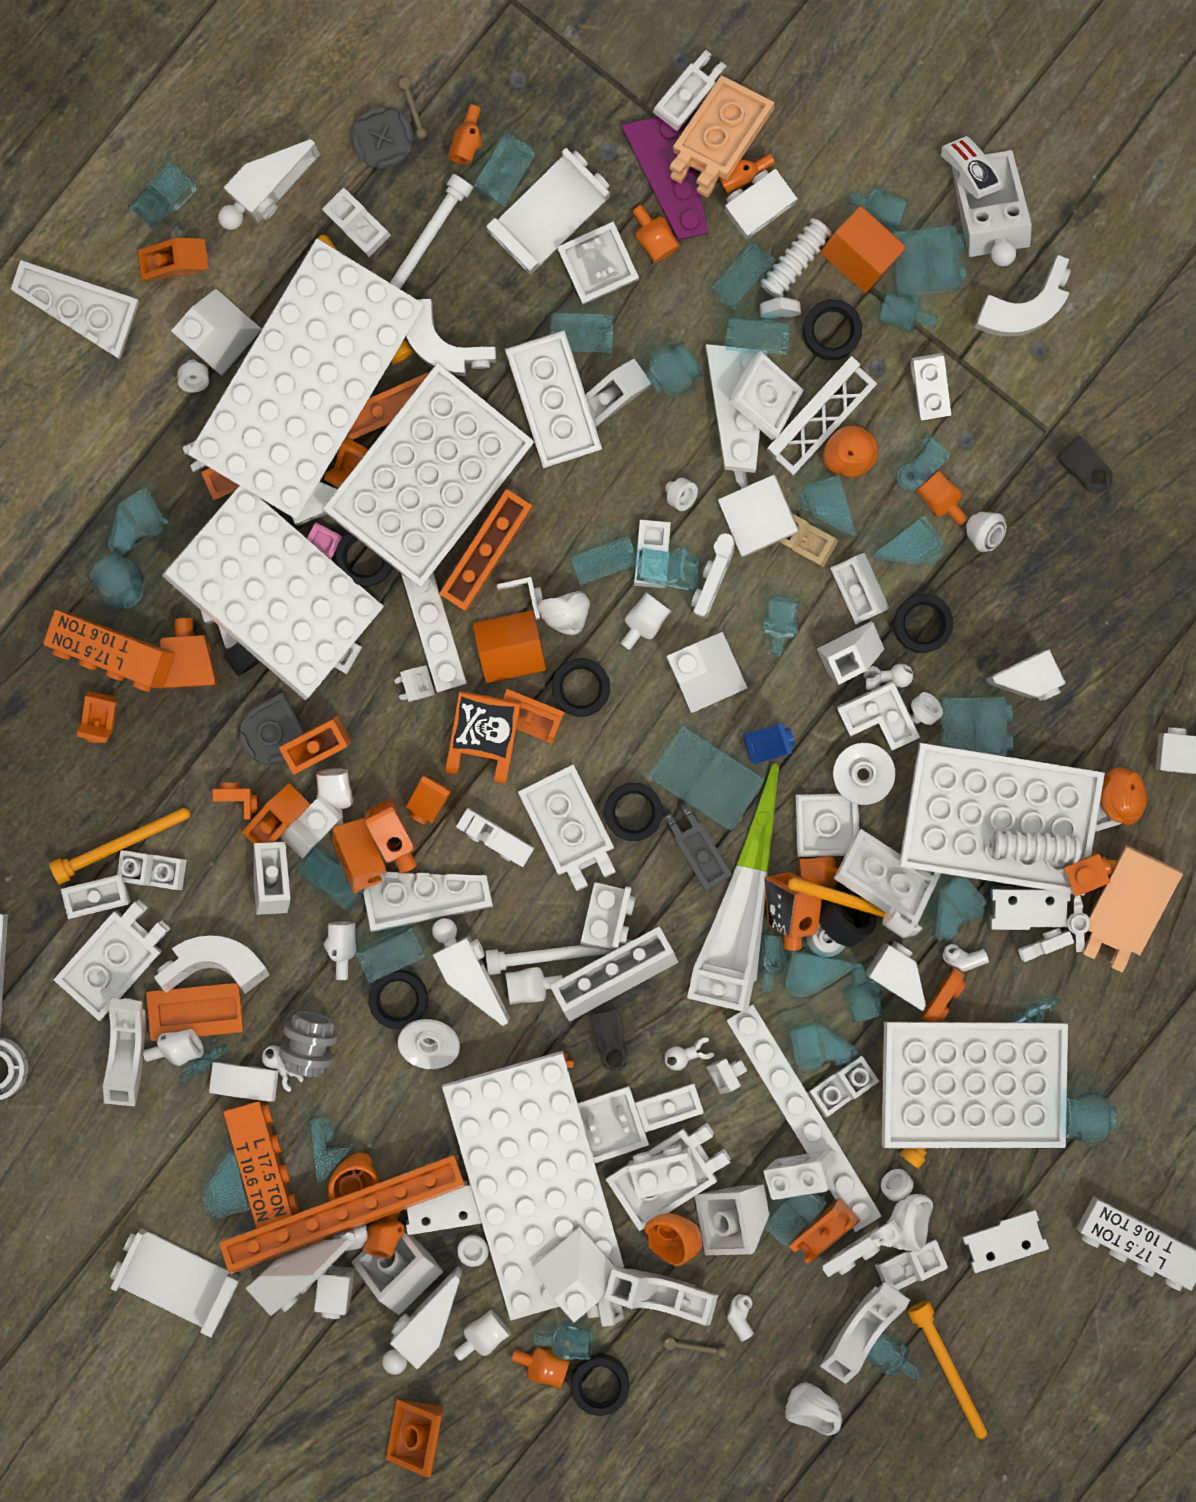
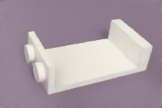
(550, 211)
(175, 1280)

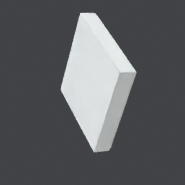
(765, 395)
(758, 515)
(825, 824)

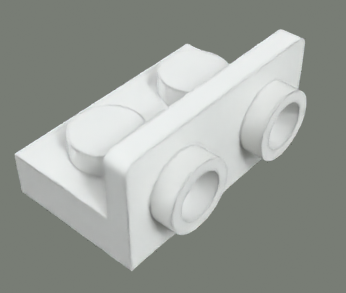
(606, 917)
(663, 1171)
(799, 1174)

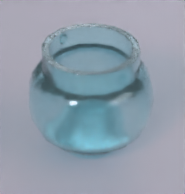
(673, 369)
(117, 581)
(1090, 1118)

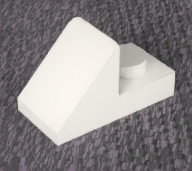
(311, 826)

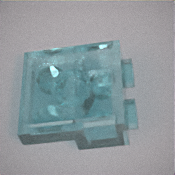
(930, 261)
(977, 724)

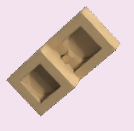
(810, 542)

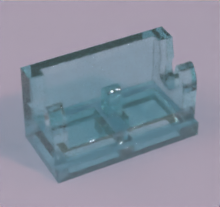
(505, 169)
(742, 276)
(585, 331)
(757, 335)
(390, 953)

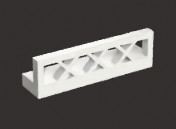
(812, 408)

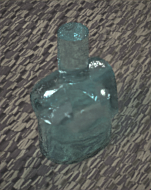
(882, 205)
(904, 312)
(781, 621)
(770, 959)
(863, 996)
(567, 1342)
(891, 1357)

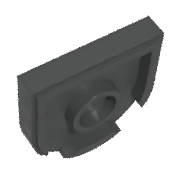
(268, 728)

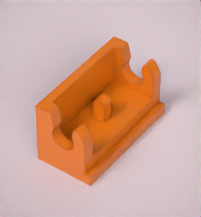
(535, 717)
(358, 855)
(824, 1230)

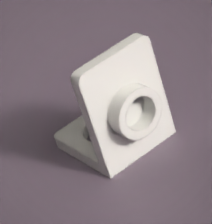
(536, 595)

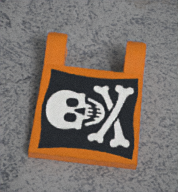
(483, 729)

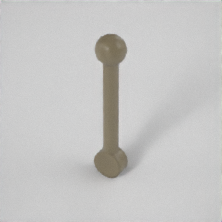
(405, 85)
(670, 1343)

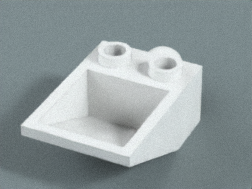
(265, 182)
(998, 220)
(465, 970)
(294, 1274)
(420, 1333)

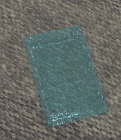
(707, 778)

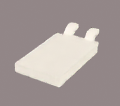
(568, 825)
(111, 960)
(646, 1208)

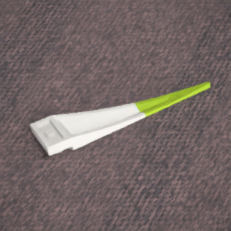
(732, 948)

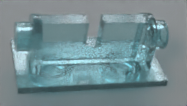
(604, 560)

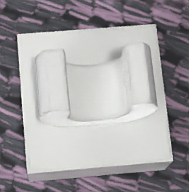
(416, 684)
(725, 1074)
(608, 1312)

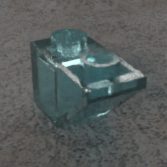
(163, 195)
(134, 519)
(954, 905)
(818, 1044)

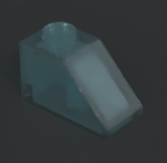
(828, 505)
(913, 546)
(812, 973)
(226, 1189)

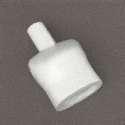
(644, 620)
(335, 789)
(341, 946)
(528, 985)
(176, 1047)
(356, 1236)
(483, 1335)

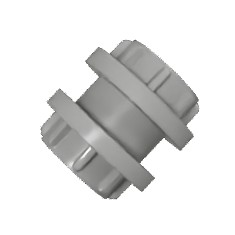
(309, 1038)

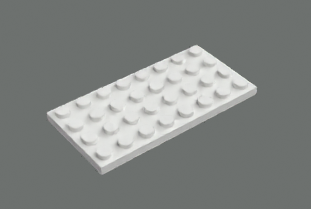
(306, 379)
(529, 1171)

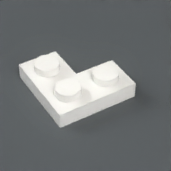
(884, 707)

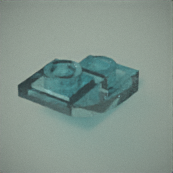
(328, 875)

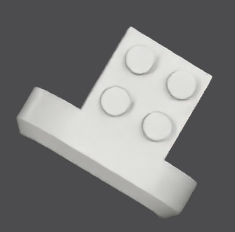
(875, 875)

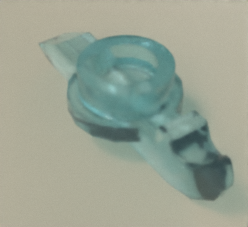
(1035, 1011)
(202, 1064)

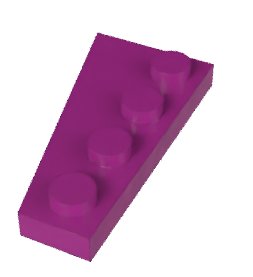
(681, 203)

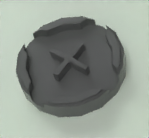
(382, 138)

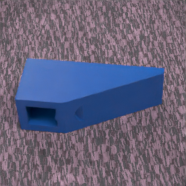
(769, 743)

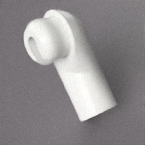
(962, 960)
(737, 1316)

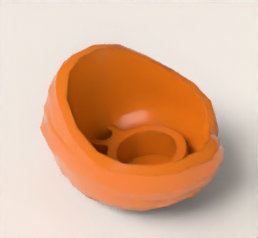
(850, 452)
(1123, 796)
(346, 1181)
(673, 1238)

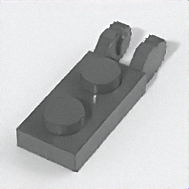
(699, 850)

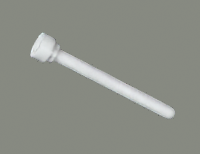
(456, 191)
(499, 961)

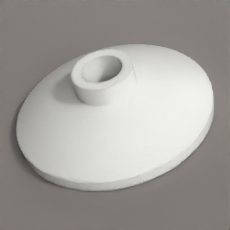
(880, 771)
(428, 1044)

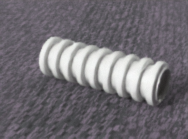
(796, 258)
(1036, 846)

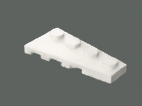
(84, 307)
(736, 433)
(423, 897)

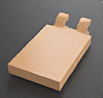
(720, 133)
(1130, 905)

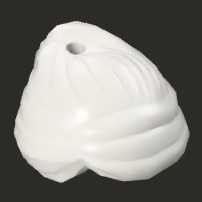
(566, 612)
(912, 1218)
(813, 1409)

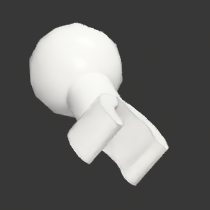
(899, 673)
(682, 1056)
(276, 1062)

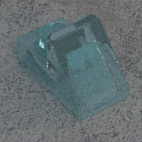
(669, 569)
(325, 1156)

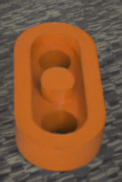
(951, 986)

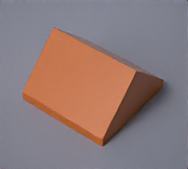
(863, 249)
(509, 646)
(414, 1436)

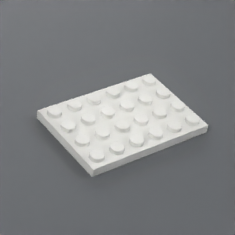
(428, 475)
(273, 591)
(969, 795)
(974, 1085)

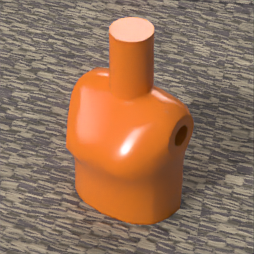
(466, 138)
(745, 172)
(655, 235)
(942, 497)
(819, 870)
(384, 1236)
(543, 1366)

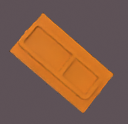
(199, 1008)

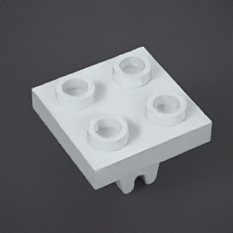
(598, 263)
(612, 1124)

